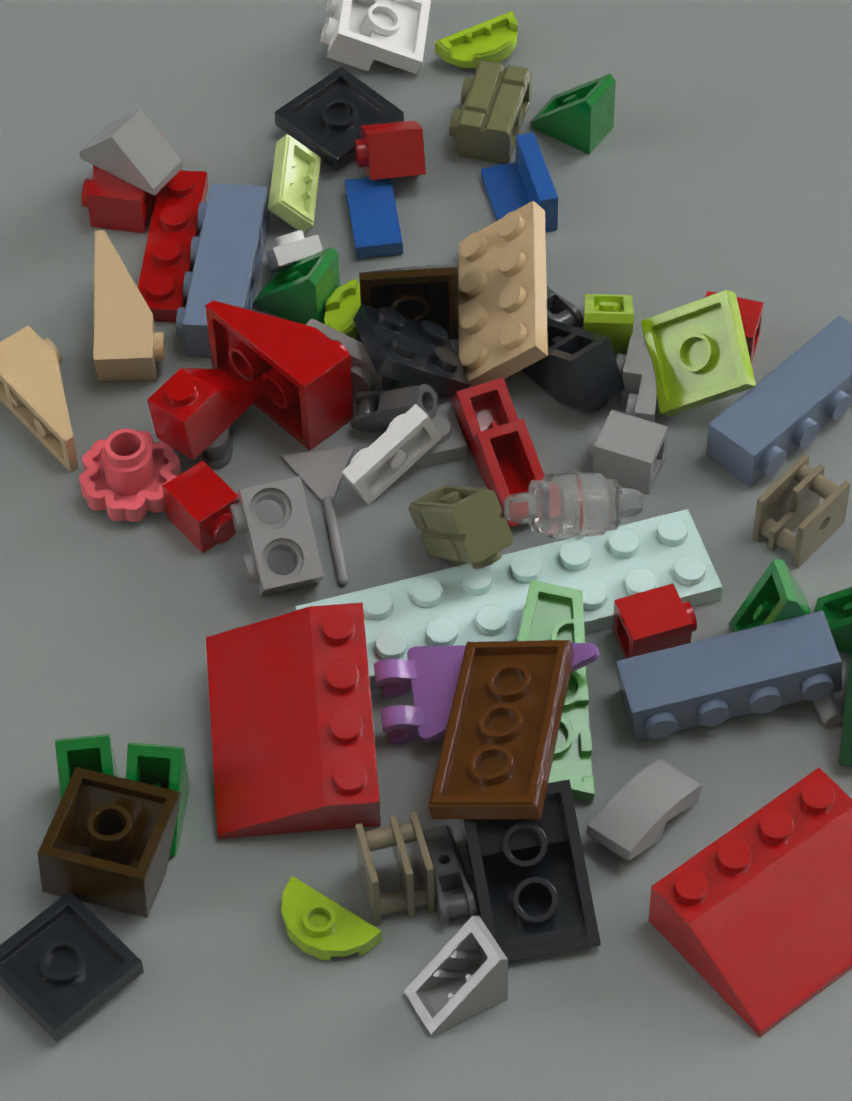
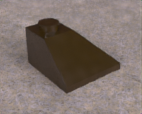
(416, 293)

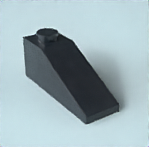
(578, 368)

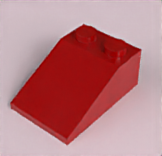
(293, 366)

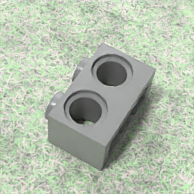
(291, 534)

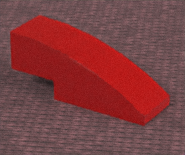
(497, 439)

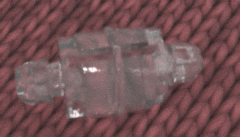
(573, 505)

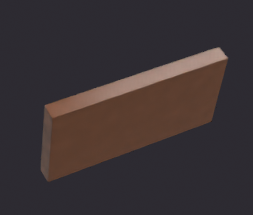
(502, 730)

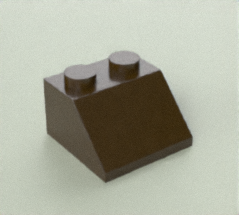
(109, 842)

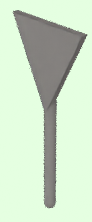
(322, 476)

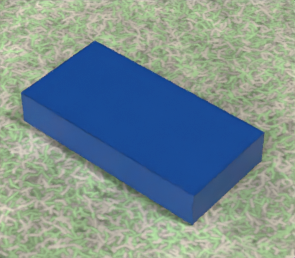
(373, 217)

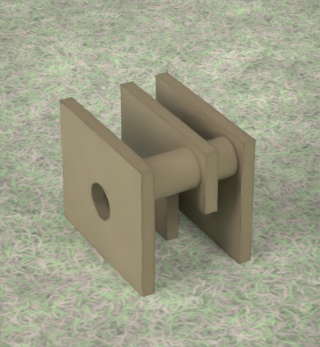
(795, 503)
(396, 837)

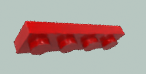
(169, 243)

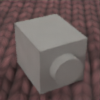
(629, 450)

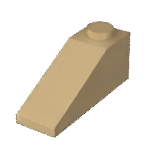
(123, 324)
(35, 391)

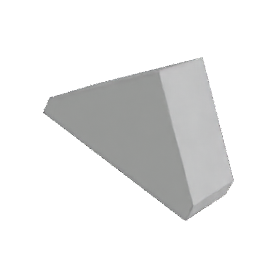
(134, 152)
(461, 979)

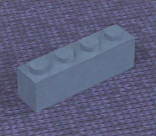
(224, 258)
(785, 407)
(730, 676)

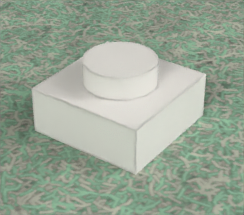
(292, 248)

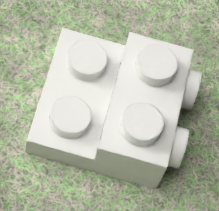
(377, 31)

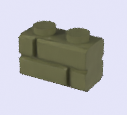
(491, 112)
(462, 525)

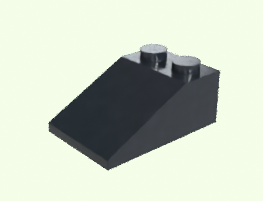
(533, 879)

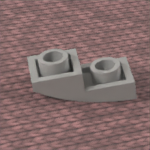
(638, 379)
(640, 809)

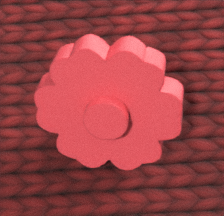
(127, 474)

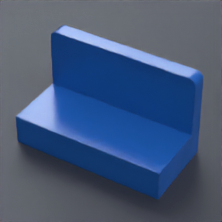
(522, 181)

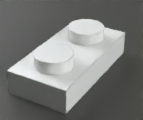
(391, 454)

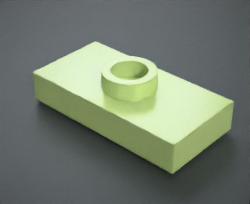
(294, 183)

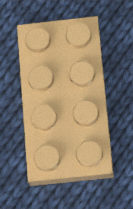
(503, 296)

